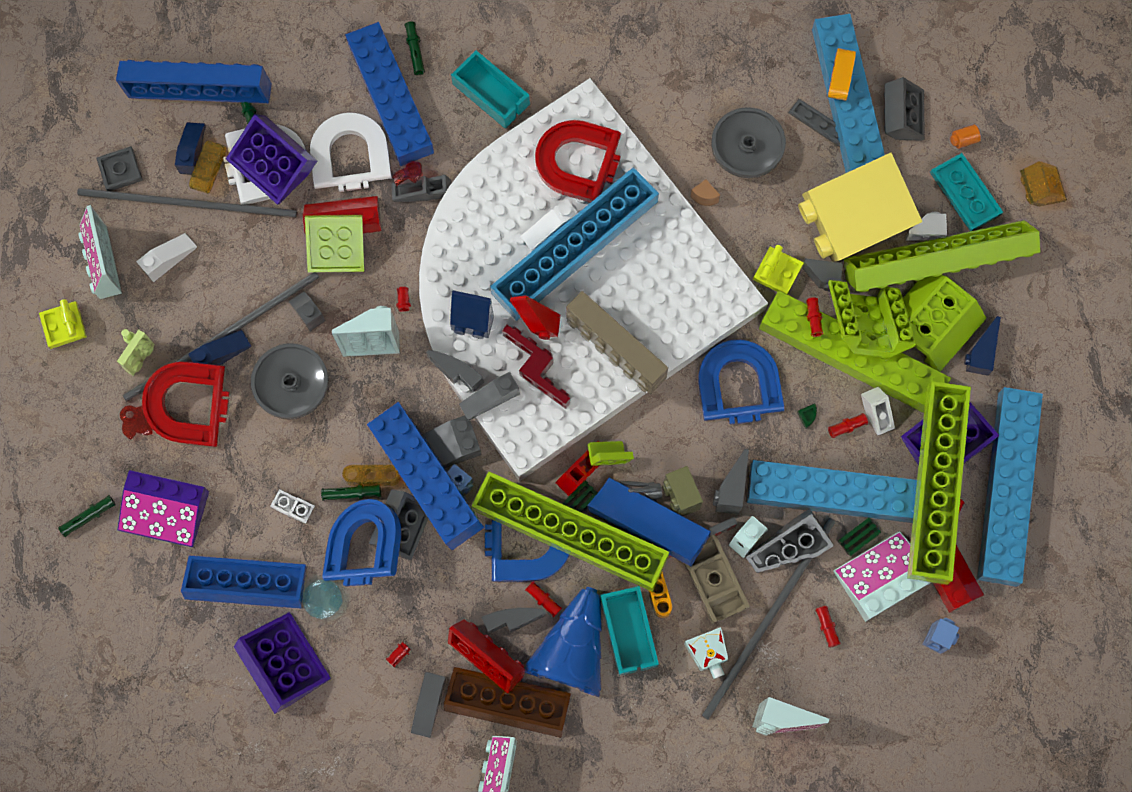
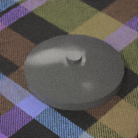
(748, 142)
(289, 381)

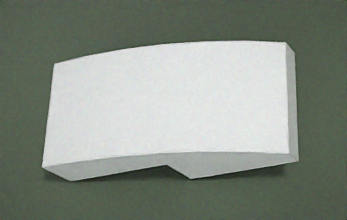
(292, 506)

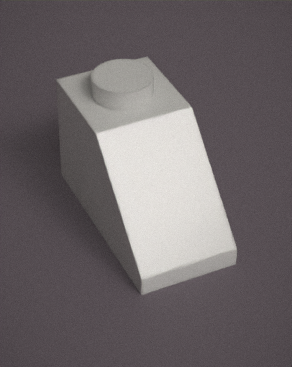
(932, 227)
(878, 410)

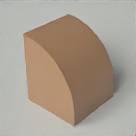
(705, 194)

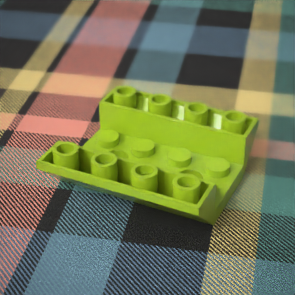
(882, 321)
(948, 325)

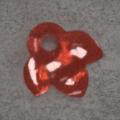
(411, 171)
(136, 424)

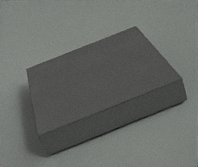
(119, 169)

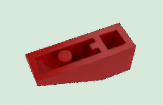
(537, 317)
(576, 474)

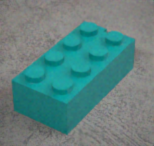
(490, 89)
(629, 630)

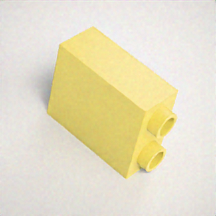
(859, 208)

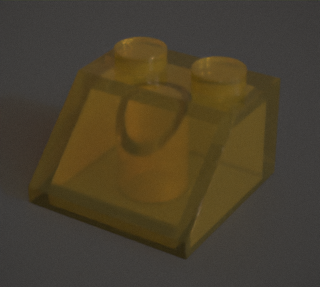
(1042, 184)

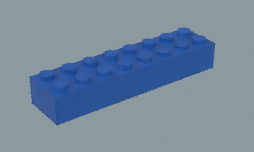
(194, 81)
(389, 94)
(425, 476)

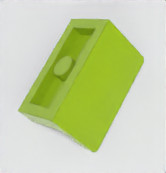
(608, 453)

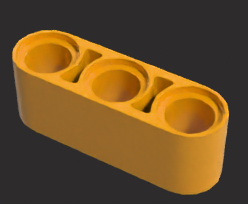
(841, 74)
(662, 597)

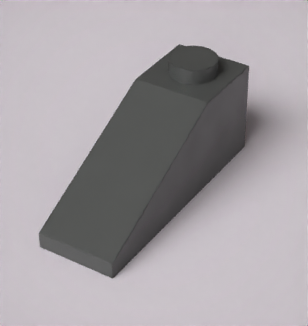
(490, 396)

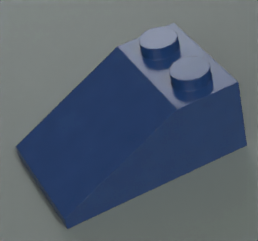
(471, 314)

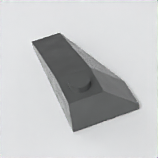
(796, 541)

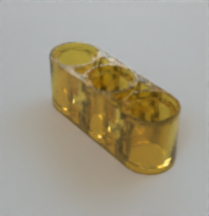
(207, 167)
(363, 470)

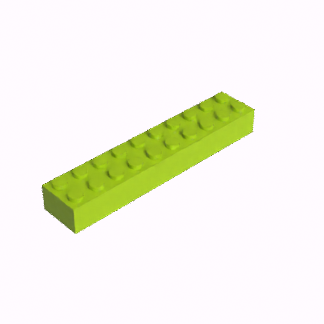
(942, 256)
(895, 375)
(939, 483)
(570, 531)

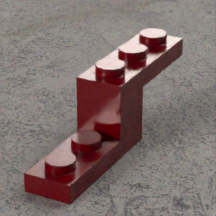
(536, 366)

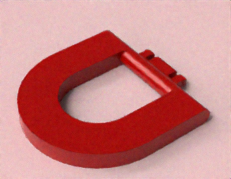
(583, 133)
(184, 432)

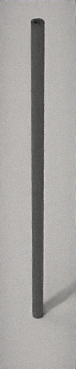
(187, 202)
(239, 324)
(760, 631)

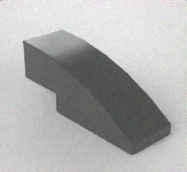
(423, 190)
(456, 369)
(512, 618)
(428, 704)

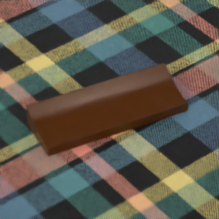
(524, 707)

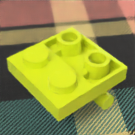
(778, 270)
(62, 324)

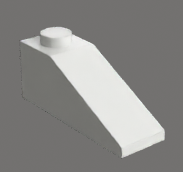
(549, 224)
(165, 256)

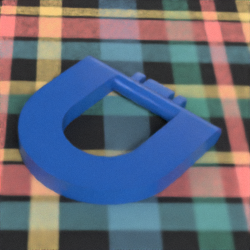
(767, 376)
(339, 542)
(520, 570)

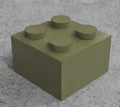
(682, 491)

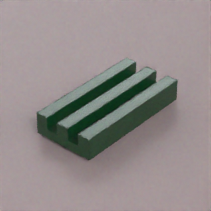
(576, 492)
(871, 527)

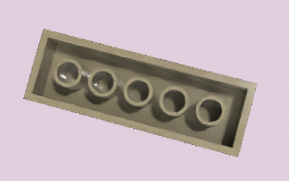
(616, 343)

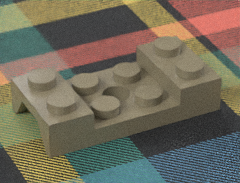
(719, 599)

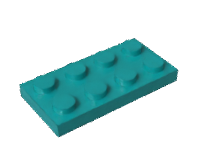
(966, 192)

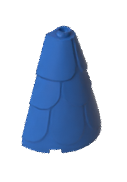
(573, 646)

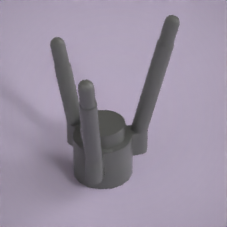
(651, 490)

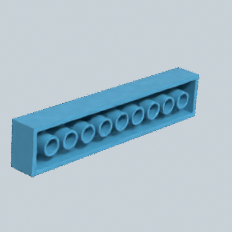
(856, 116)
(576, 241)
(1010, 487)
(831, 491)

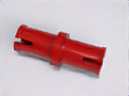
(814, 317)
(848, 425)
(543, 599)
(827, 626)

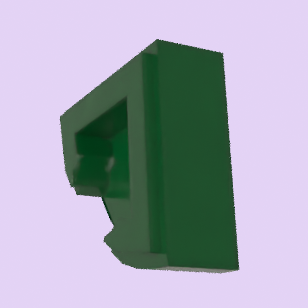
(807, 415)

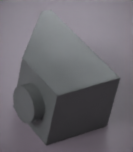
(822, 272)
(307, 311)

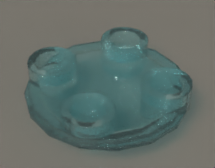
(322, 599)

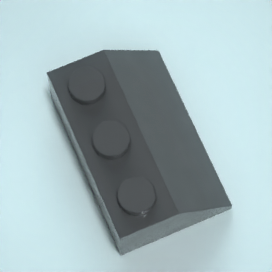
(904, 110)
(411, 519)

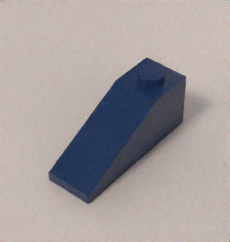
(189, 147)
(221, 350)
(982, 356)

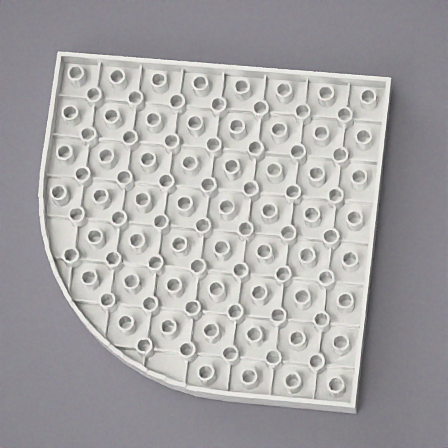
(657, 279)

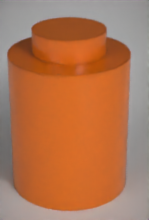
(965, 136)

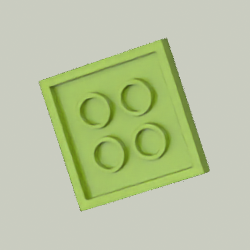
(334, 243)

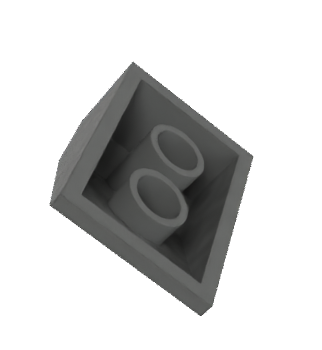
(454, 441)
(731, 492)

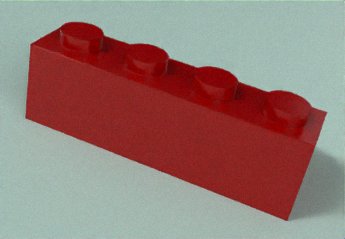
(365, 206)
(962, 588)
(485, 655)

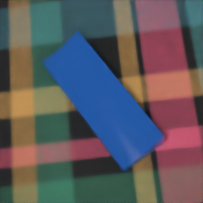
(649, 521)
(244, 581)

